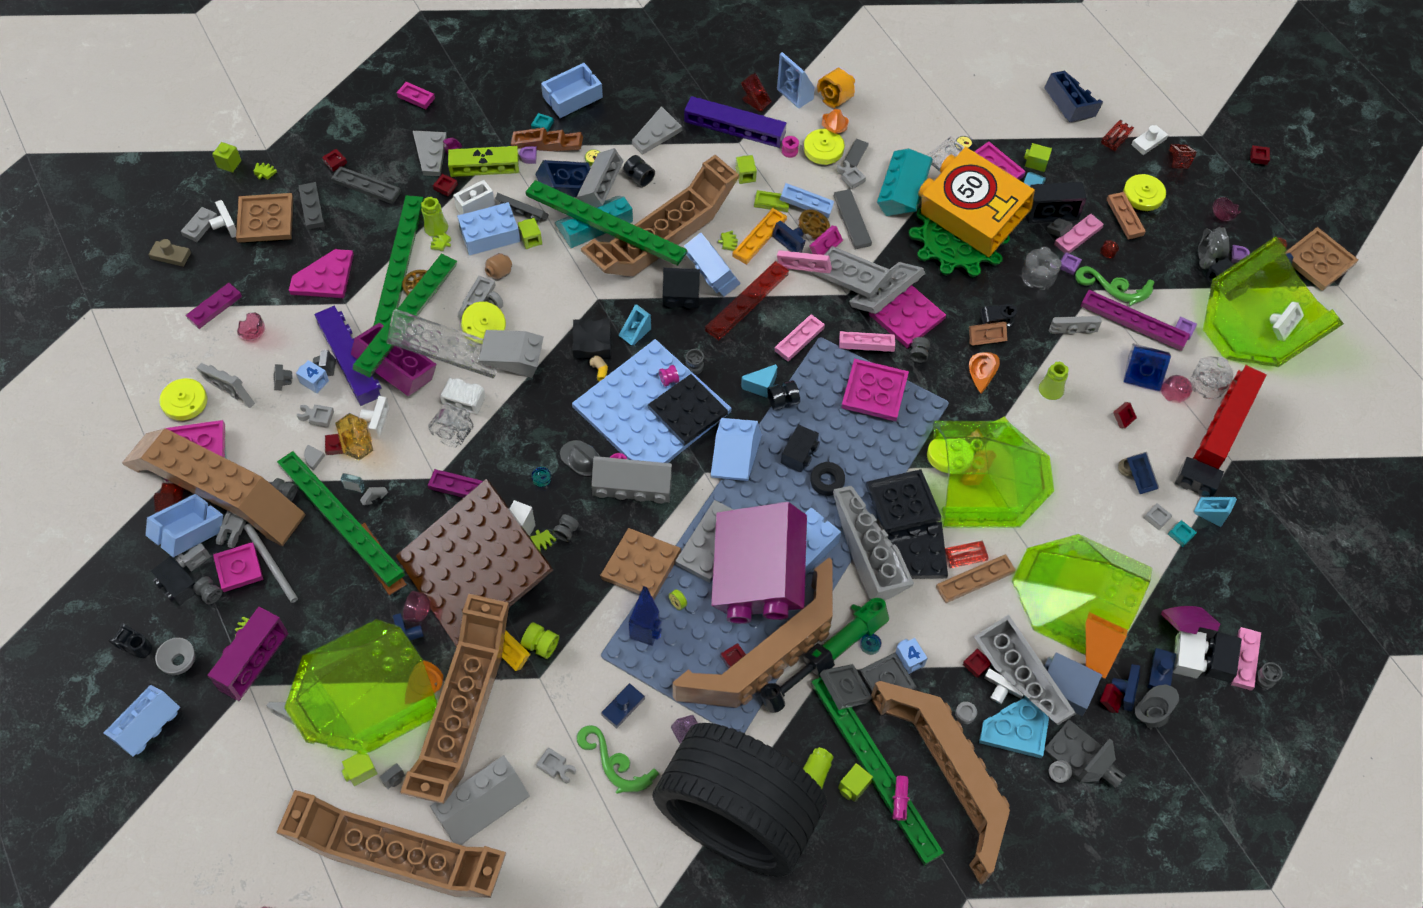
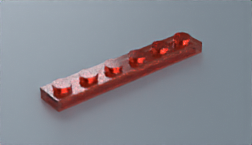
(746, 300)

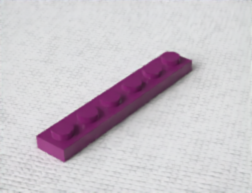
(1135, 320)

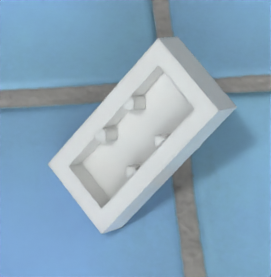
(1149, 139)
(223, 219)
(1287, 321)
(376, 417)
(1002, 688)

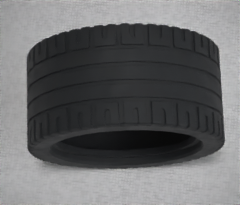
(740, 799)

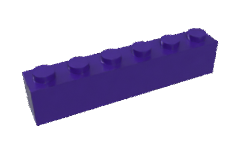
(735, 122)
(341, 343)

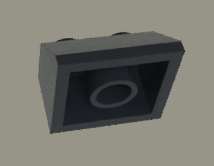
(681, 287)

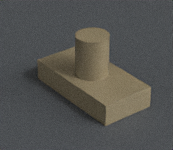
(169, 253)

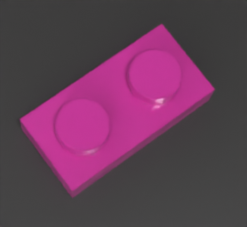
(415, 95)
(823, 243)

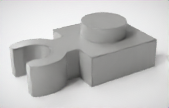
(851, 177)
(318, 415)
(553, 764)

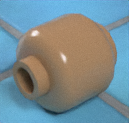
(498, 266)

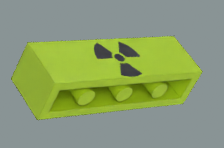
(483, 161)

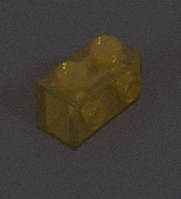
(354, 436)

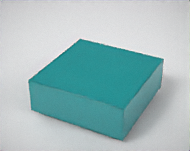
(542, 121)
(1182, 533)

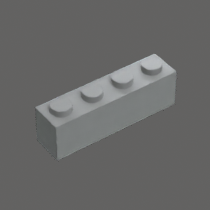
(600, 178)

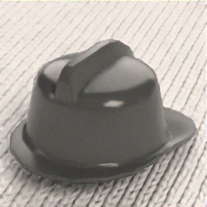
(579, 456)
(1157, 706)

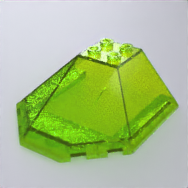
(1248, 296)
(993, 474)
(1074, 577)
(361, 690)

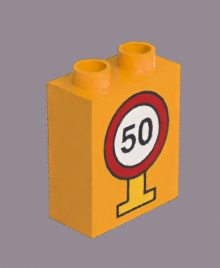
(976, 200)

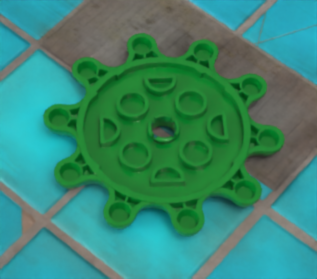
(949, 250)

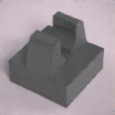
(326, 362)
(281, 377)

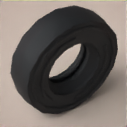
(827, 467)

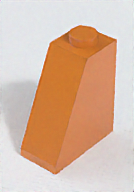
(1102, 643)

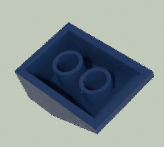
(563, 175)

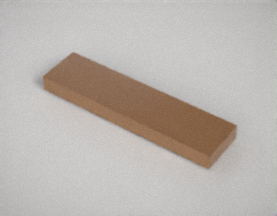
(975, 578)

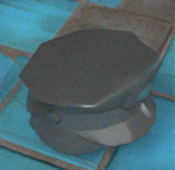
(1212, 246)

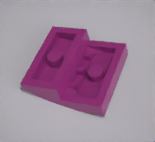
(1190, 619)

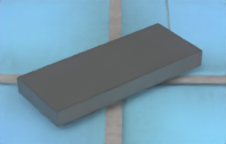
(856, 152)

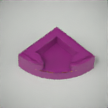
(451, 143)

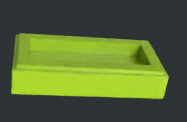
(770, 200)

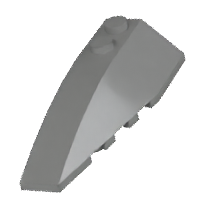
(874, 555)
(1023, 669)

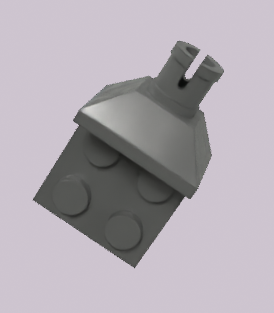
(1084, 755)

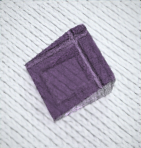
(682, 725)

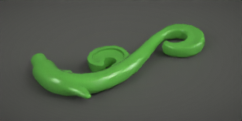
(1112, 289)
(620, 759)

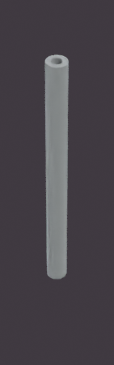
(271, 563)

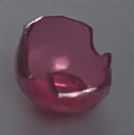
(1225, 209)
(252, 327)
(1177, 388)
(416, 607)

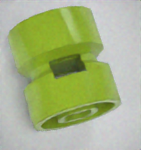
(540, 640)

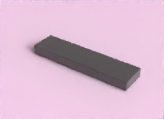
(366, 185)
(852, 219)

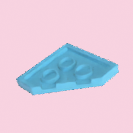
(1017, 729)

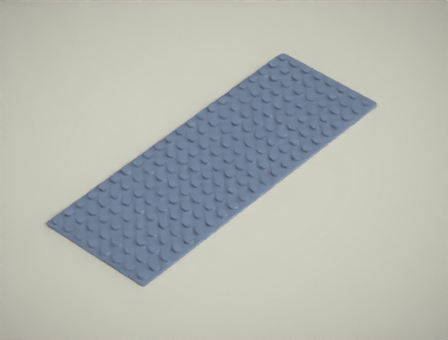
(855, 441)

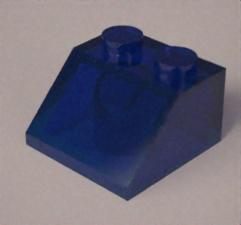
(1146, 367)
(645, 619)

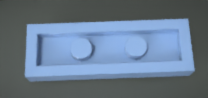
(806, 200)

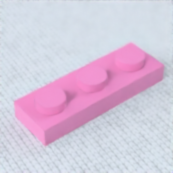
(1079, 234)
(804, 261)
(799, 337)
(867, 341)
(1248, 659)

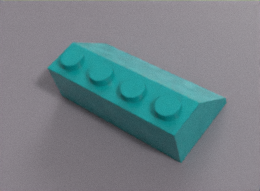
(903, 181)
(577, 232)

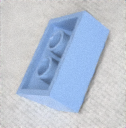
(142, 720)

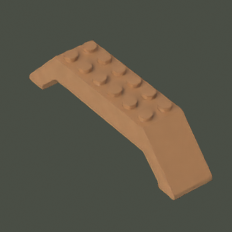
(671, 221)
(217, 481)
(767, 658)
(460, 702)
(958, 763)
(390, 849)

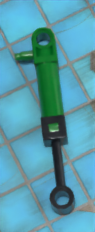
(821, 657)

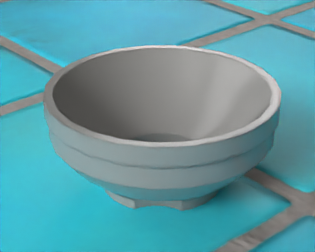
(169, 651)

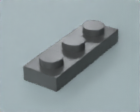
(311, 205)
(521, 207)

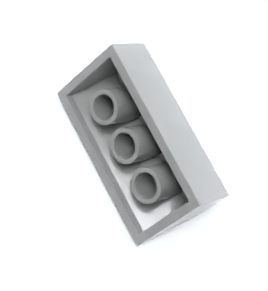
(631, 479)
(480, 801)

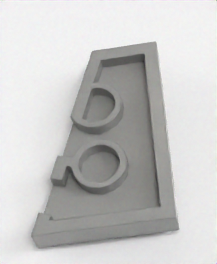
(656, 131)
(430, 151)
(223, 380)

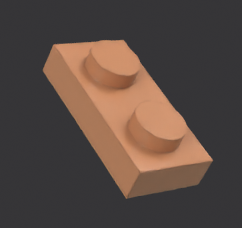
(988, 333)

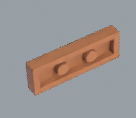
(1126, 215)

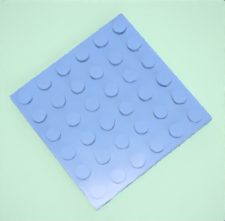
(620, 406)

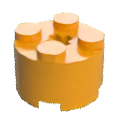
(836, 87)

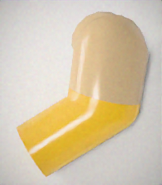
(602, 367)

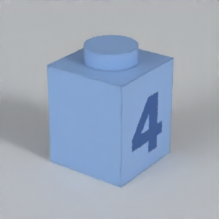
(312, 376)
(911, 655)

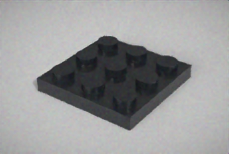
(687, 409)
(903, 501)
(922, 550)

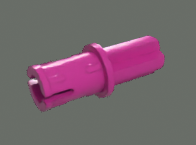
(901, 799)

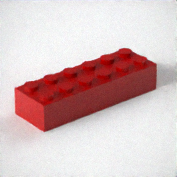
(1230, 417)

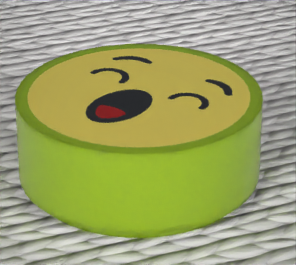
(590, 156)
(678, 599)

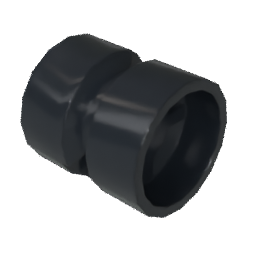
(639, 170)
(783, 395)

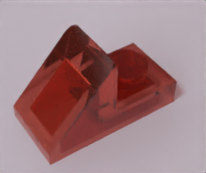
(756, 94)
(1182, 156)
(168, 496)

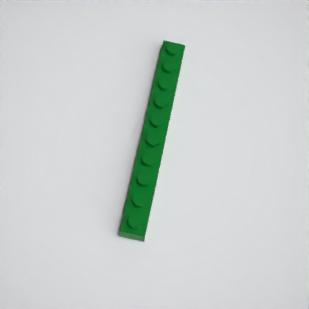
(606, 222)
(399, 259)
(413, 304)
(341, 519)
(883, 777)

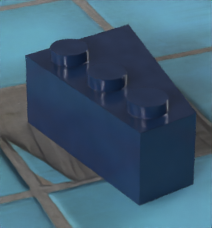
(1071, 98)

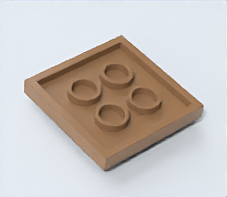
(264, 217)
(1321, 258)
(640, 563)

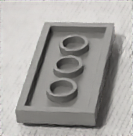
(855, 272)
(901, 278)
(698, 552)

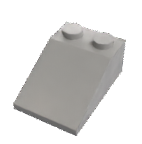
(511, 351)

